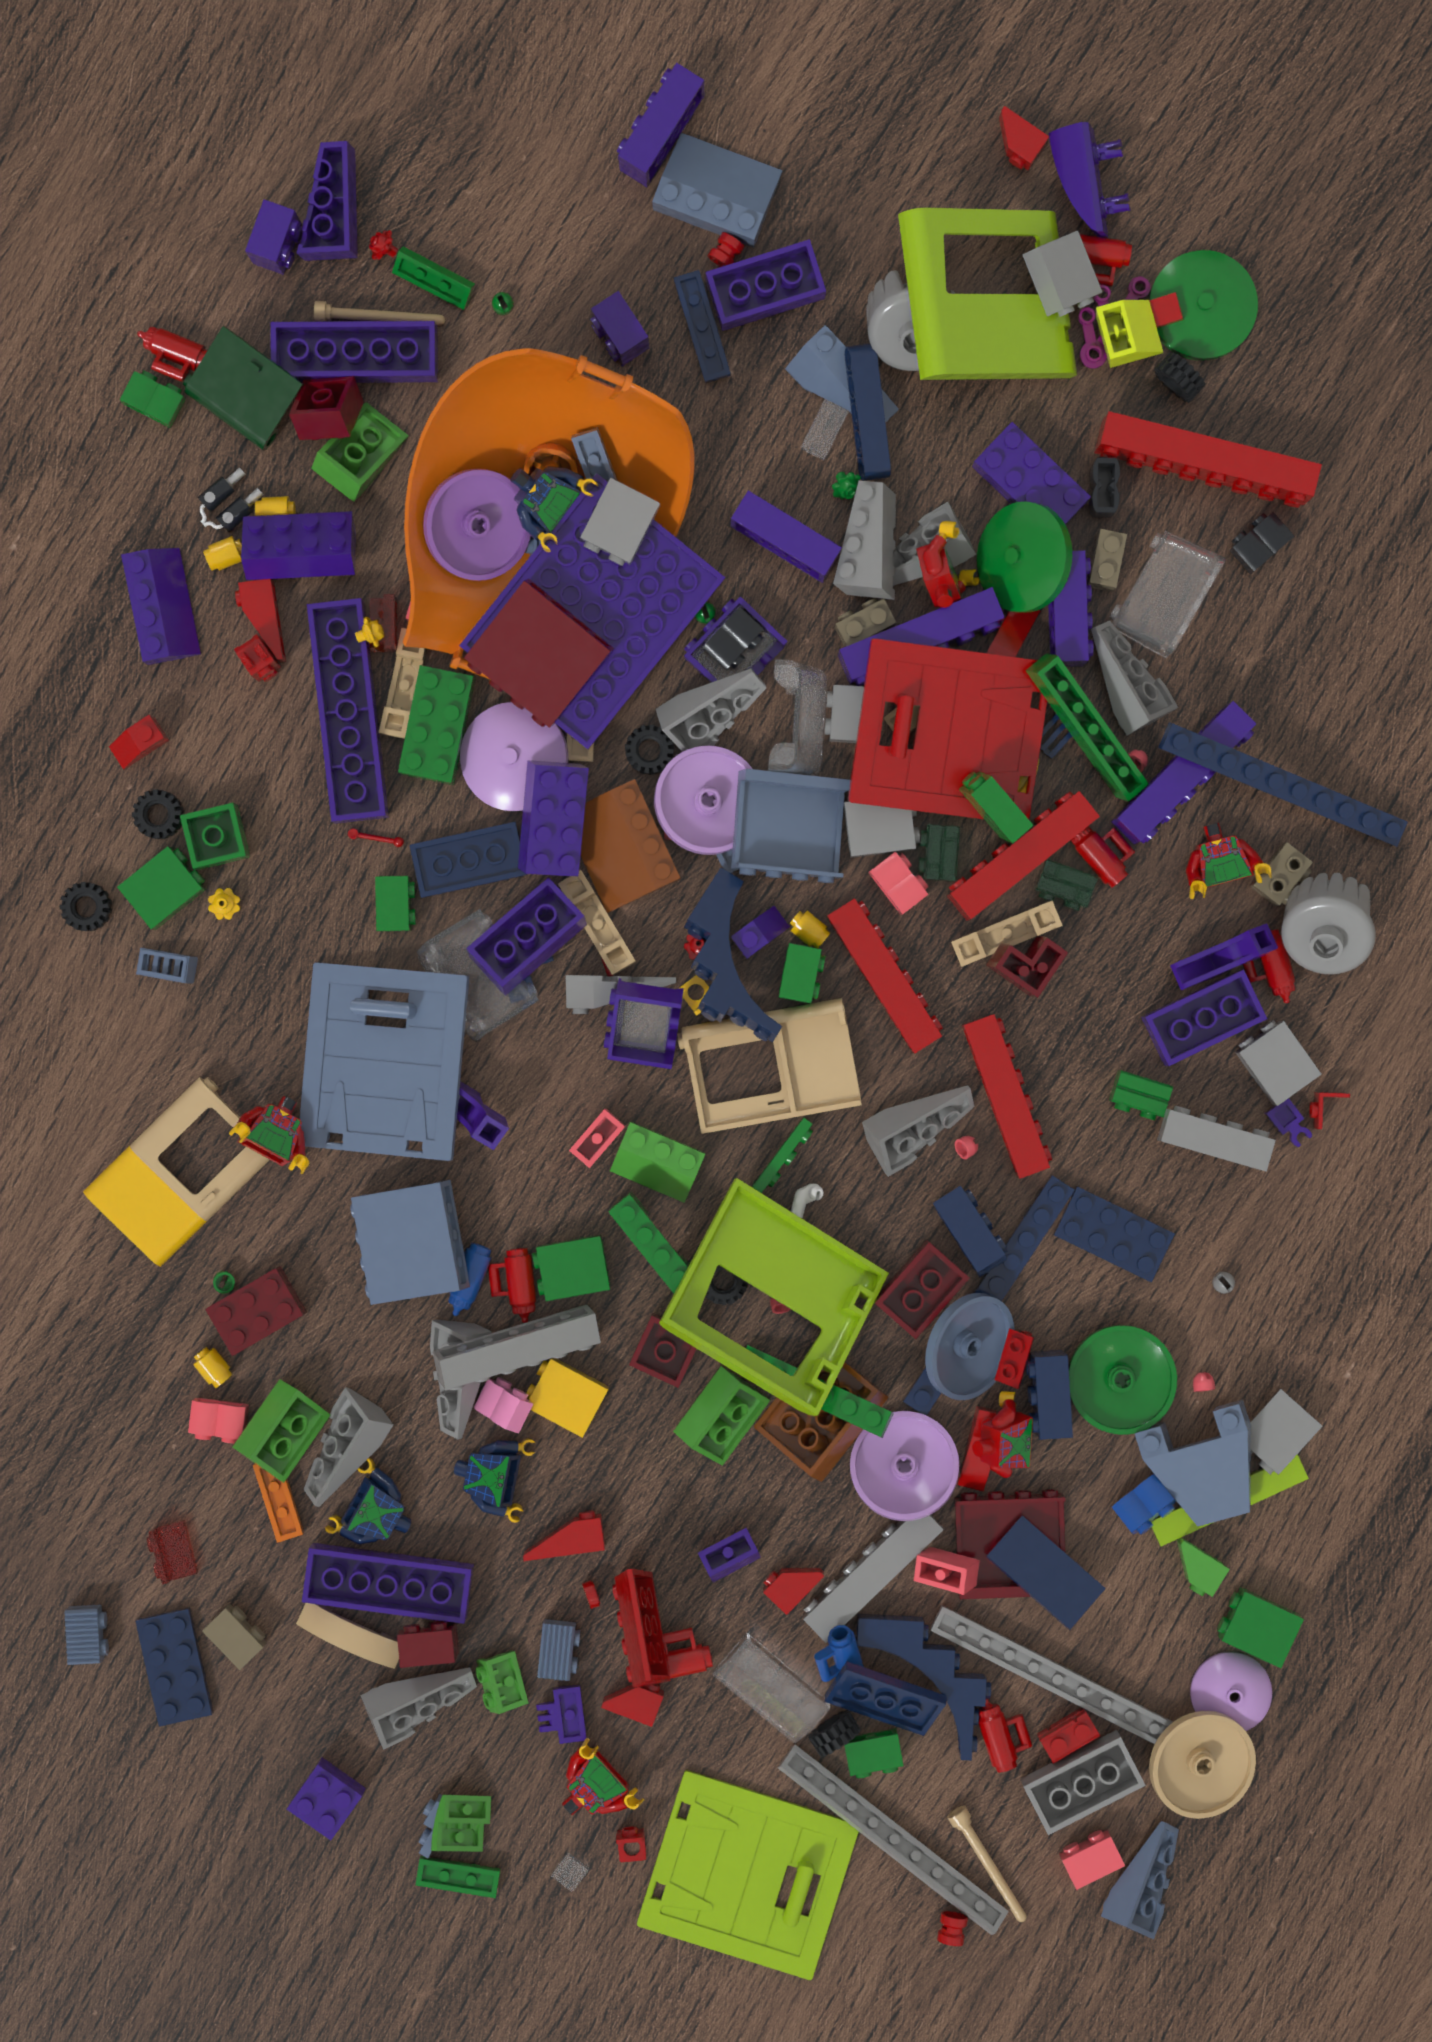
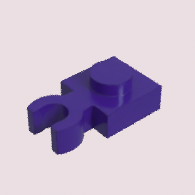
(1286, 1119)

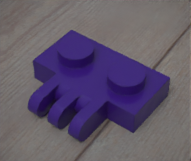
(564, 1714)

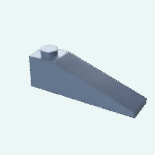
(1138, 1892)

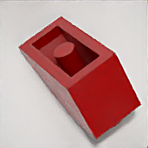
(1021, 139)
(138, 741)
(790, 1586)
(635, 1703)

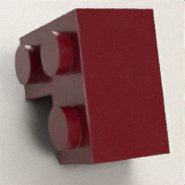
(1028, 971)
(428, 1645)

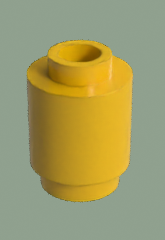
(274, 506)
(223, 553)
(809, 929)
(212, 1366)

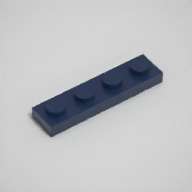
(702, 326)

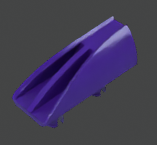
(1077, 164)

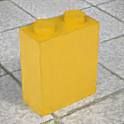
(566, 1396)

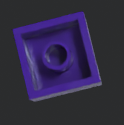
(274, 237)
(619, 328)
(326, 1798)

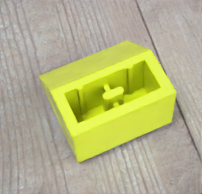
(1128, 331)

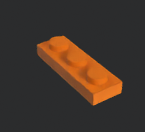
(279, 1505)

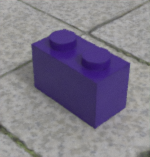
(729, 1555)

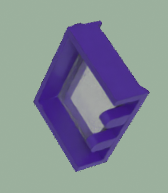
(754, 659)
(643, 1024)

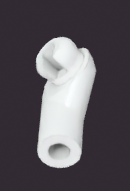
(804, 1196)

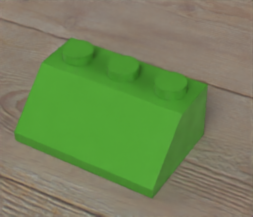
(657, 1162)
(721, 1416)
(281, 1430)

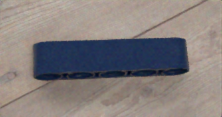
(867, 412)

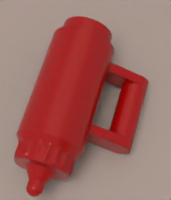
(1107, 253)
(174, 349)
(1101, 857)
(1276, 968)
(519, 1281)
(688, 1659)
(998, 1738)

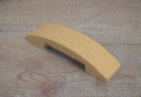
(402, 689)
(599, 925)
(1009, 931)
(349, 1635)

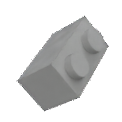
(845, 713)

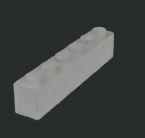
(516, 1347)
(870, 1574)

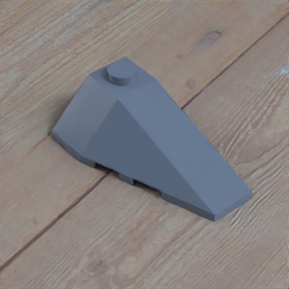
(822, 370)

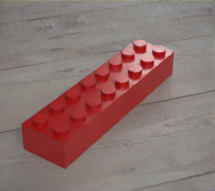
(1207, 459)

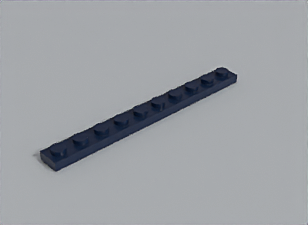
(1282, 784)
(999, 1280)

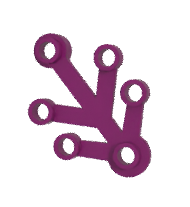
(1088, 330)

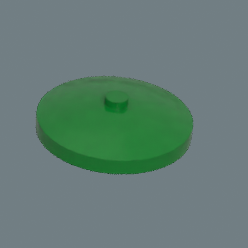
(1215, 303)
(1024, 556)
(1122, 1379)

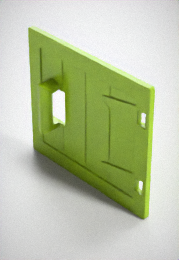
(728, 1868)

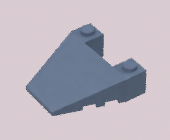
(1209, 1475)

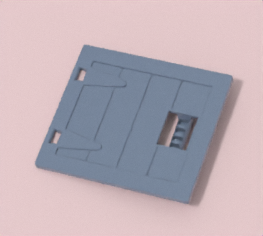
(380, 1080)

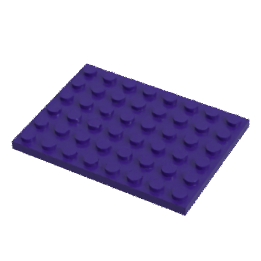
(631, 607)

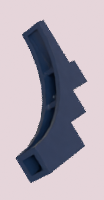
(714, 961)
(905, 1638)

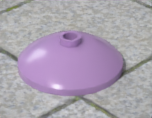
(1227, 1674)

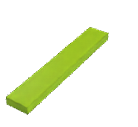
(1262, 1486)

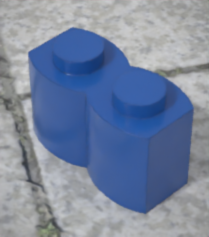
(1144, 1505)

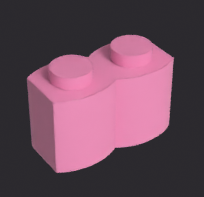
(504, 1405)

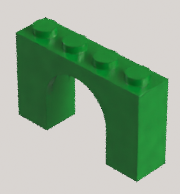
(648, 1239)

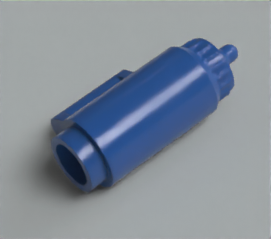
(477, 1263)
(842, 1648)

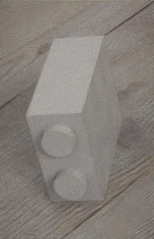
(1062, 274)
(619, 522)
(879, 829)
(1277, 1062)
(1281, 1432)

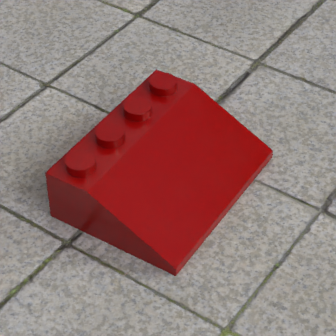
(641, 1628)

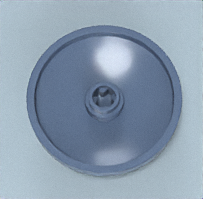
(967, 1346)

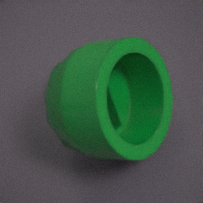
(497, 306)
(711, 611)
(228, 1285)

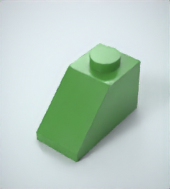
(1201, 1569)

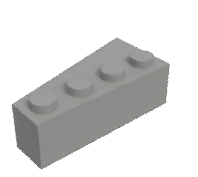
(868, 545)
(1216, 1139)

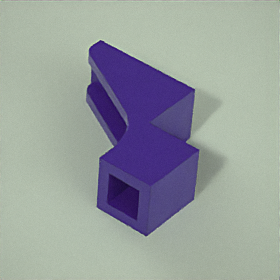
(1224, 957)
(480, 1120)

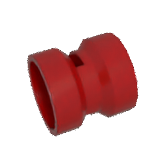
(724, 252)
(952, 1929)

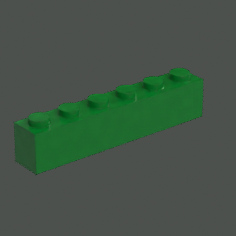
(1087, 727)

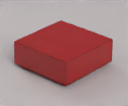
(1166, 310)

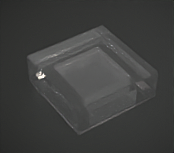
(570, 1872)

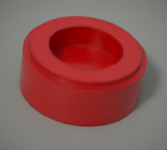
(591, 1594)

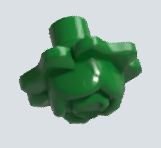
(845, 485)

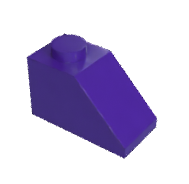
(760, 932)

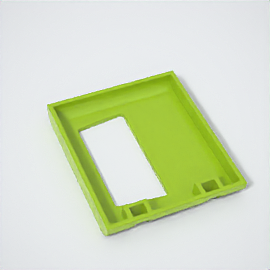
(980, 332)
(791, 1265)

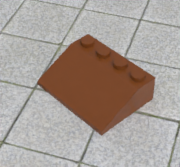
(624, 847)
(819, 1440)

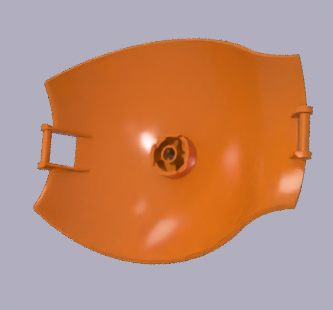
(522, 415)

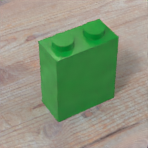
(995, 806)
(162, 887)
(572, 1268)
(1259, 1627)

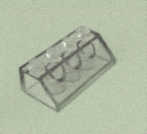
(771, 1689)

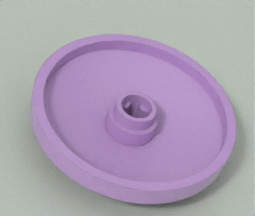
(498, 750)
(699, 799)
(908, 1469)

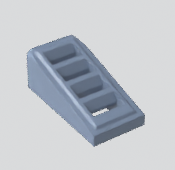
(184, 966)

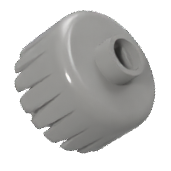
(891, 323)
(1328, 924)

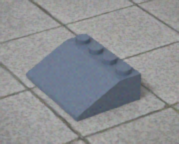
(716, 189)

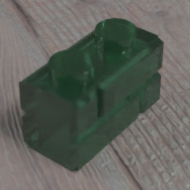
(940, 853)
(1065, 884)

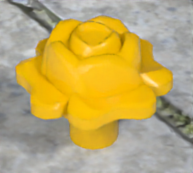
(371, 631)
(224, 903)

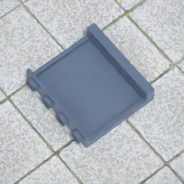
(788, 825)
(410, 1242)

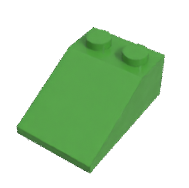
(357, 460)

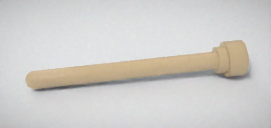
(325, 312)
(961, 1820)

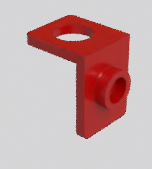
(1316, 1107)
(631, 1835)

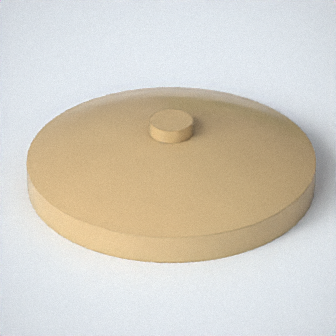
(1202, 1764)

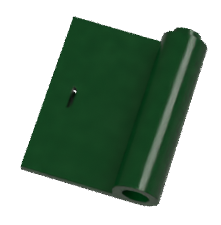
(243, 388)

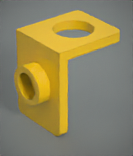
(694, 1003)

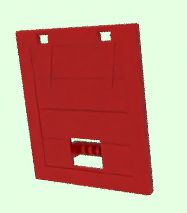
(968, 721)

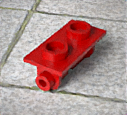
(1014, 1358)

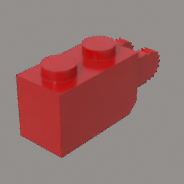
(258, 659)

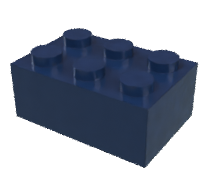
(971, 1230)
(1050, 1394)

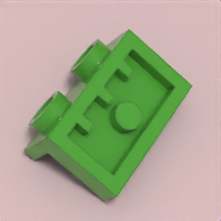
(501, 1682)

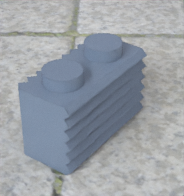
(85, 1634)
(556, 1650)

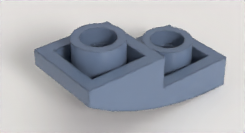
(426, 1838)

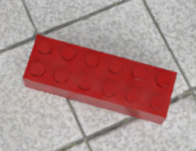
(1017, 860)

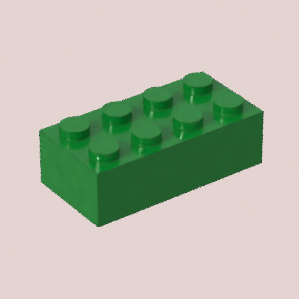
(436, 725)

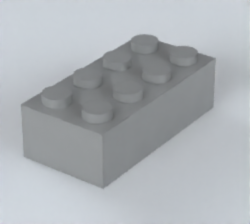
(1082, 1782)

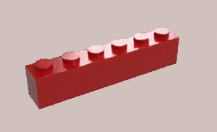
(884, 975)
(1006, 1095)

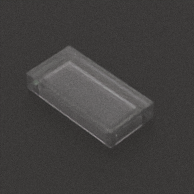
(824, 429)

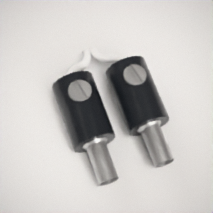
(219, 492)

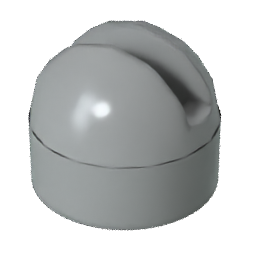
(1218, 1286)

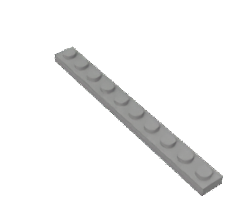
(1049, 1674)
(893, 1839)

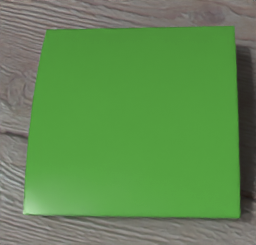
(461, 1823)

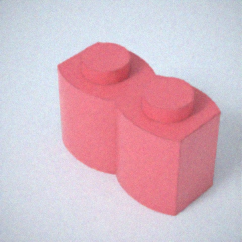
(898, 882)
(217, 1419)

